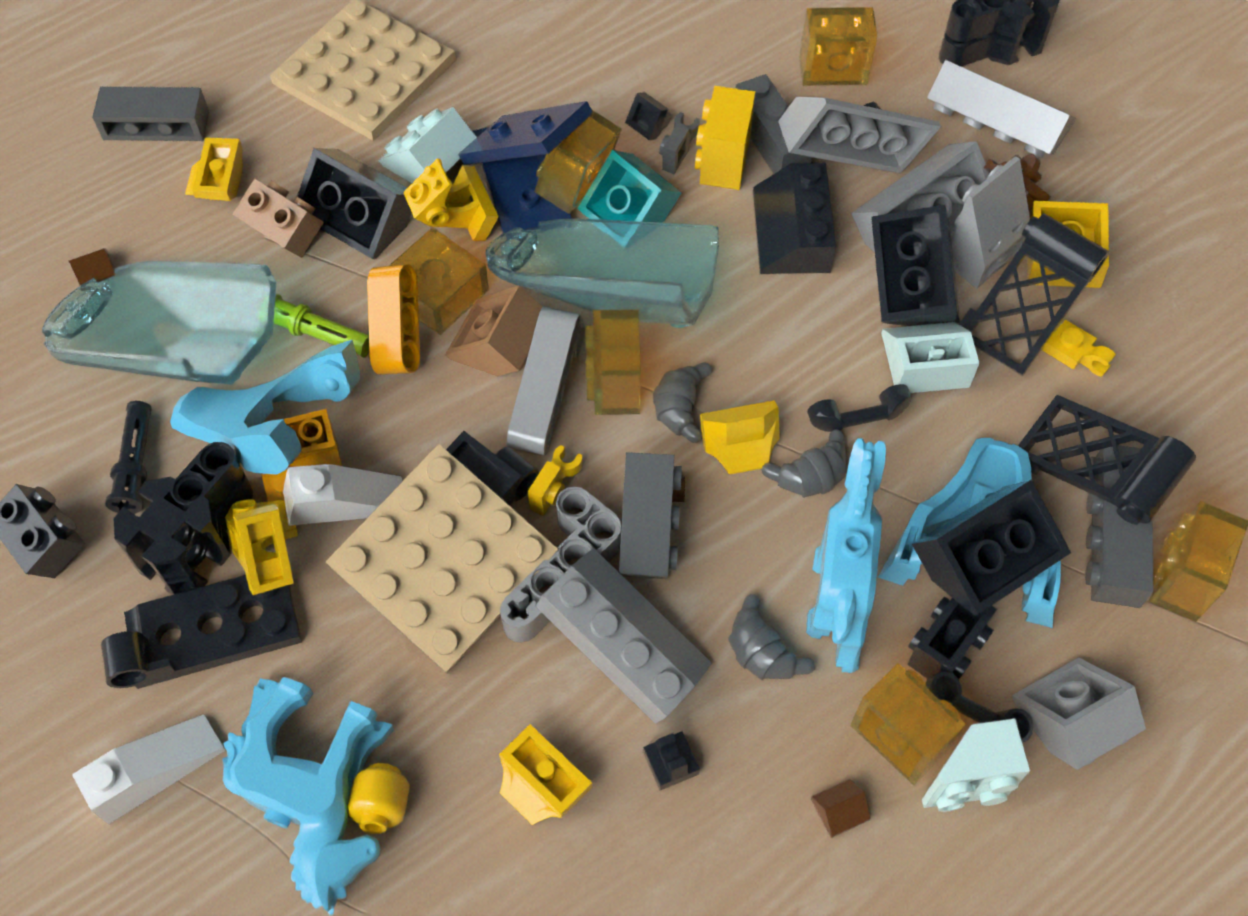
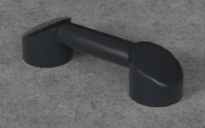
(826, 415)
(948, 688)

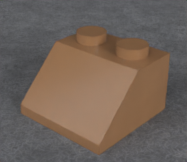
(497, 332)

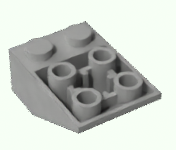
(991, 224)

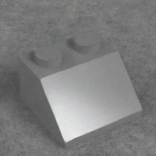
(1081, 712)

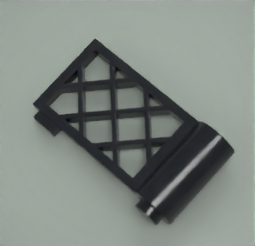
(1059, 251)
(1148, 475)

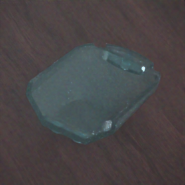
(613, 265)
(167, 320)

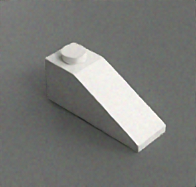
(334, 493)
(146, 767)

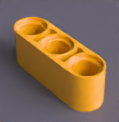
(393, 319)

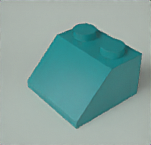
(628, 192)

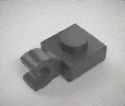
(677, 144)

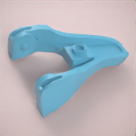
(239, 414)
(986, 470)

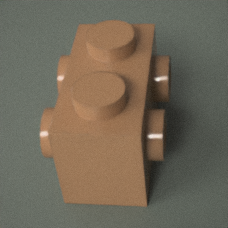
(277, 217)

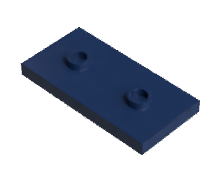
(526, 133)
(514, 195)

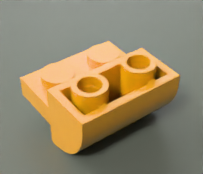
(317, 448)

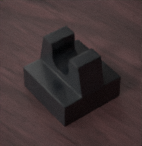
(647, 116)
(671, 760)

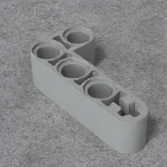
(553, 345)
(581, 532)

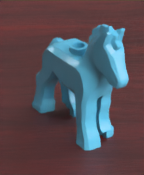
(850, 558)
(304, 790)

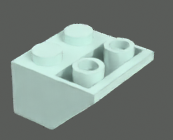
(429, 138)
(931, 356)
(981, 767)

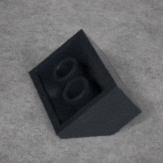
(354, 201)
(794, 221)
(915, 267)
(993, 547)

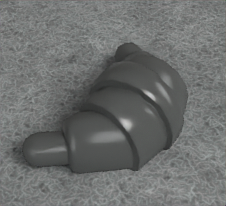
(676, 398)
(814, 471)
(760, 646)

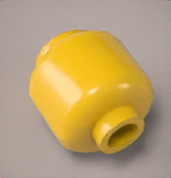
(378, 798)

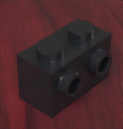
(37, 531)
(949, 639)

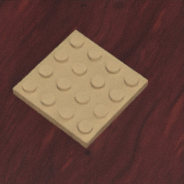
(363, 68)
(441, 557)

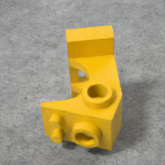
(448, 205)
(251, 530)

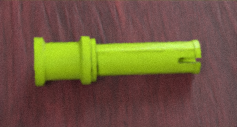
(299, 323)

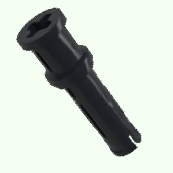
(130, 470)

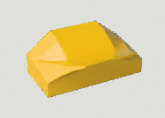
(218, 170)
(741, 435)
(540, 778)

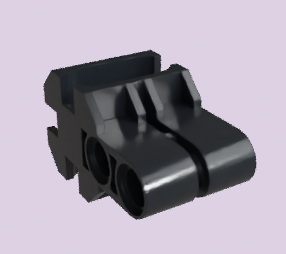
(995, 30)
(184, 519)

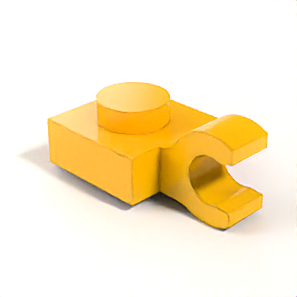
(1075, 346)
(549, 480)

